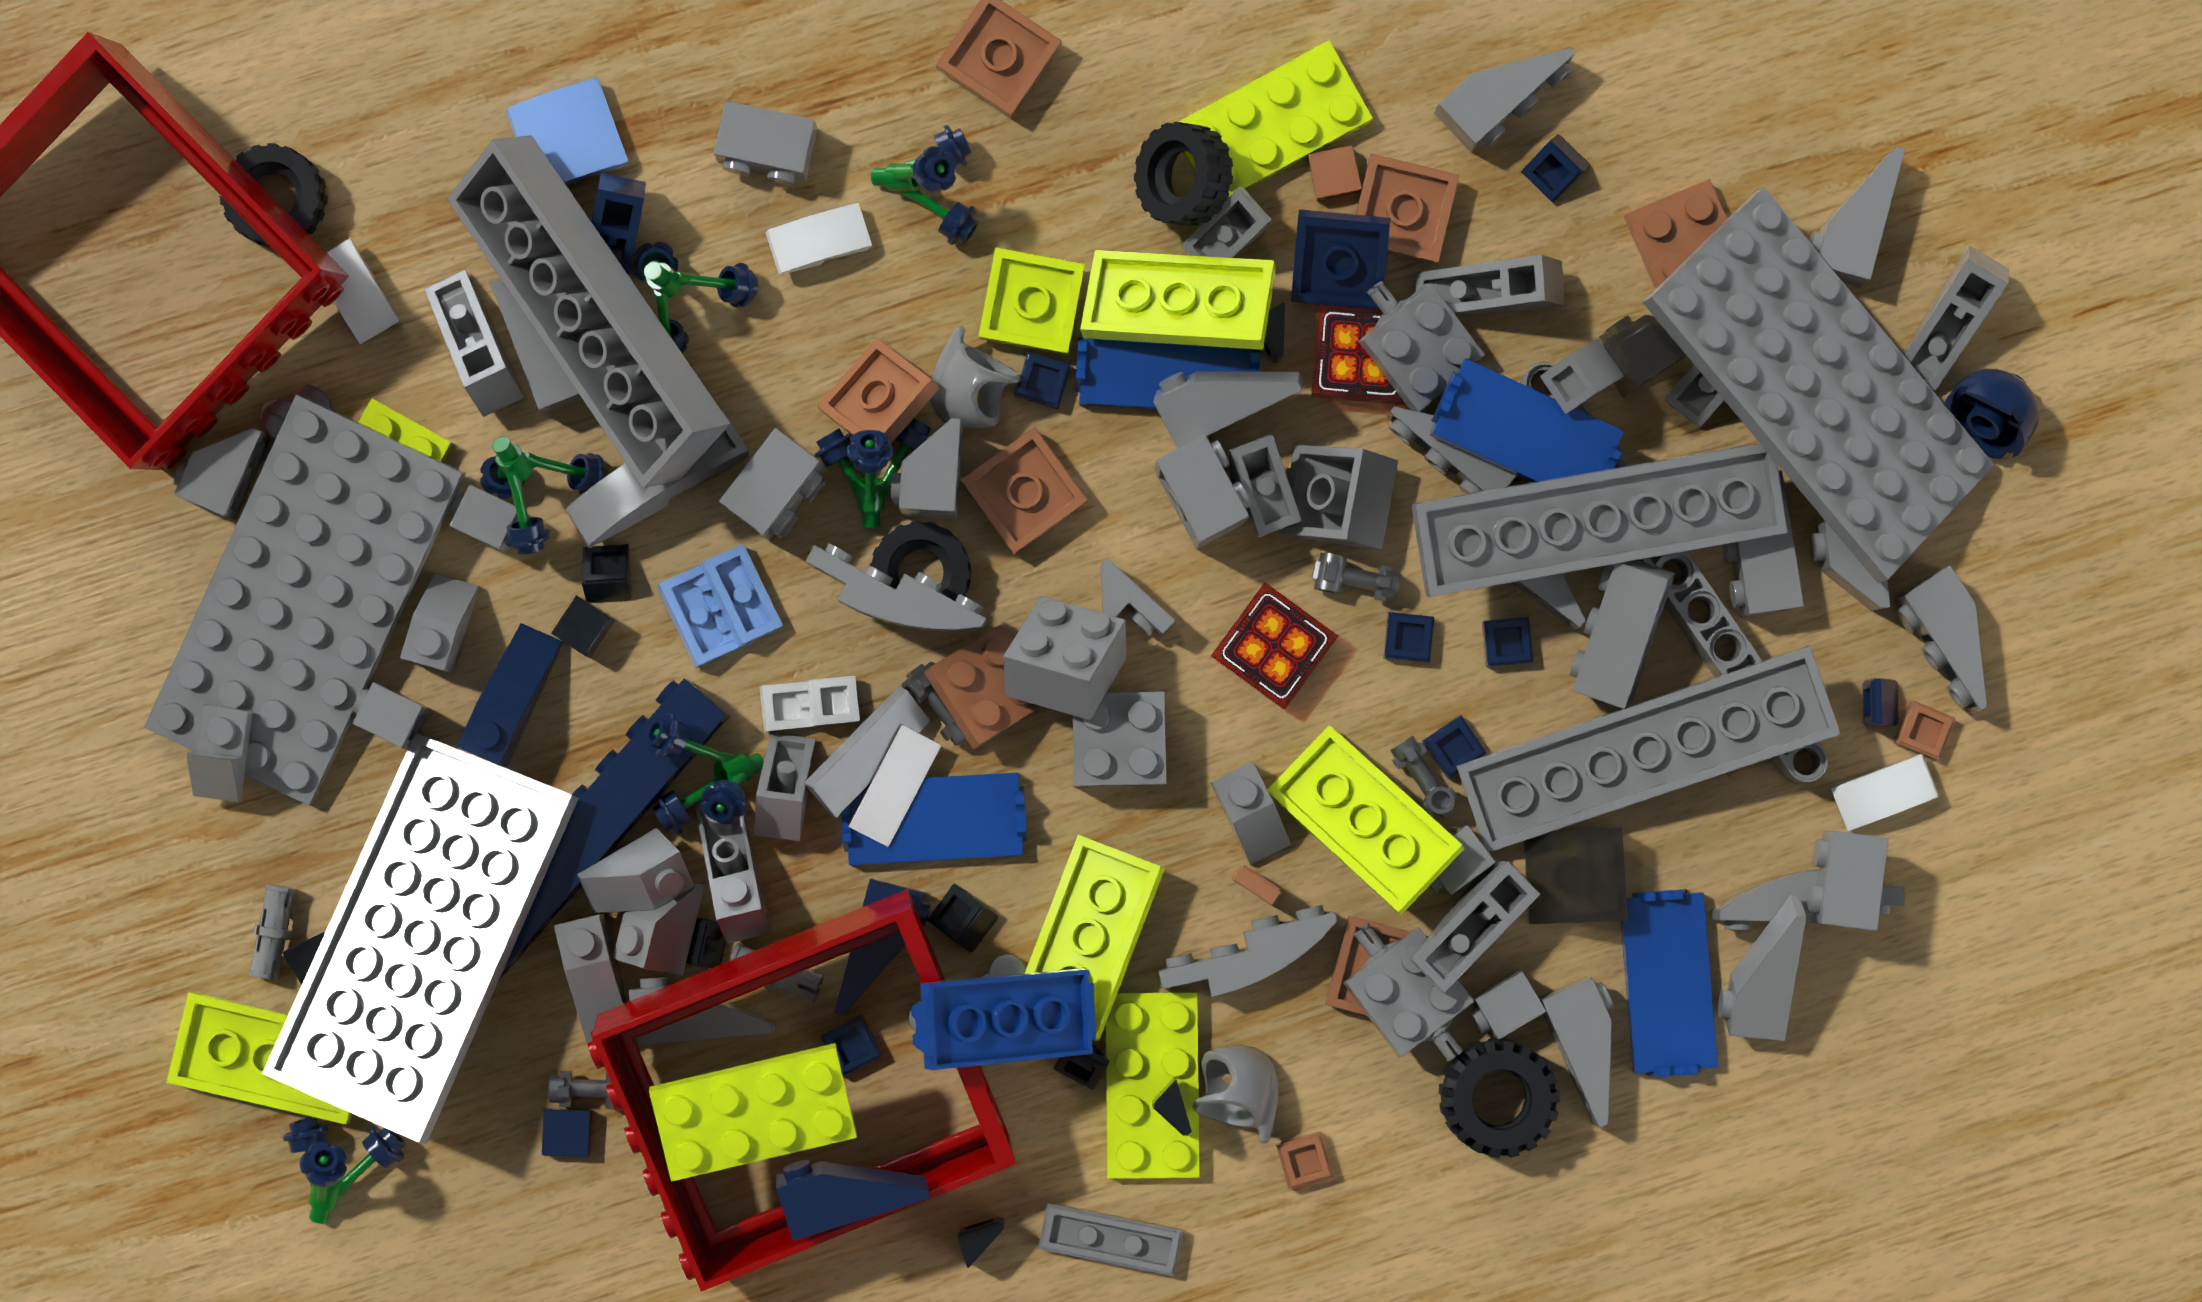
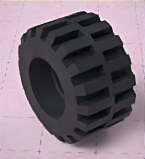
(1527, 1126)

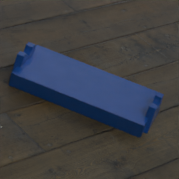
(1130, 371)
(1521, 427)
(948, 821)
(1668, 983)
(1005, 1019)

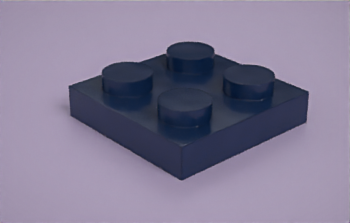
(1339, 258)

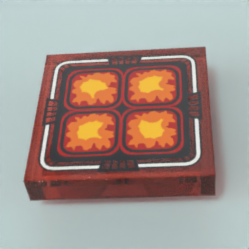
(1340, 362)
(1274, 646)

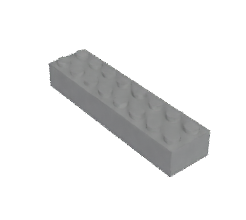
(587, 311)

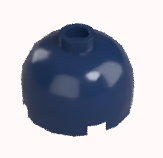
(1995, 410)

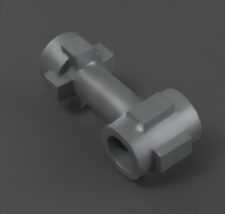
(1332, 573)
(921, 690)
(1437, 799)
(564, 1088)

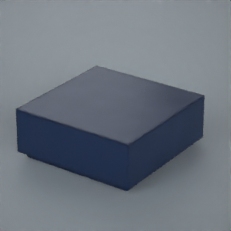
(1043, 380)
(1408, 637)
(1507, 641)
(1453, 746)
(853, 1043)
(566, 1132)

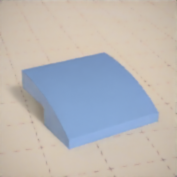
(572, 130)
(719, 606)

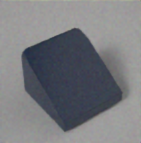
(1555, 168)
(1880, 702)

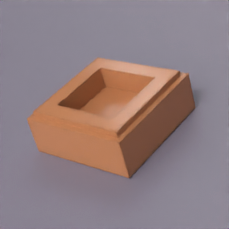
(1334, 173)
(1924, 730)
(1256, 884)
(1304, 1160)

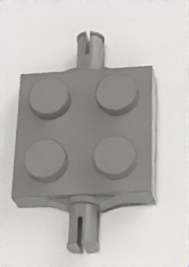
(1417, 343)
(1401, 997)

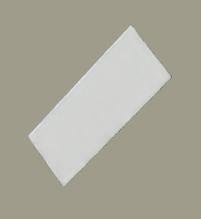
(894, 785)

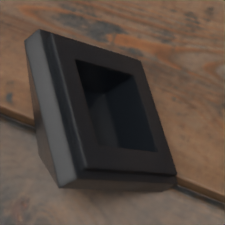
(1085, 1068)

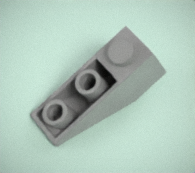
(1493, 95)
(1472, 471)
(1948, 626)
(733, 878)

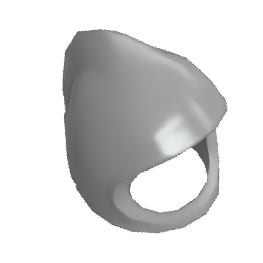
(961, 376)
(1251, 1095)

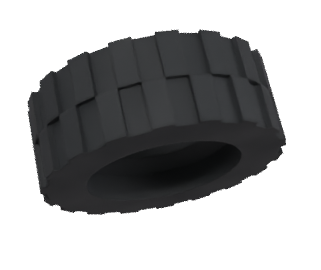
(299, 170)
(1211, 178)
(928, 538)

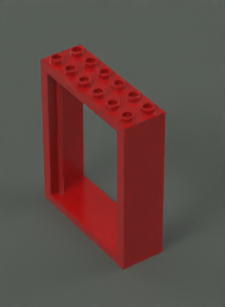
(54, 356)
(766, 1238)

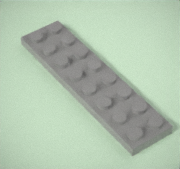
(1598, 519)
(1648, 749)

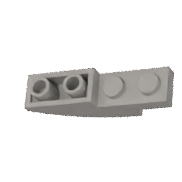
(622, 501)
(913, 603)
(1766, 898)
(1269, 950)

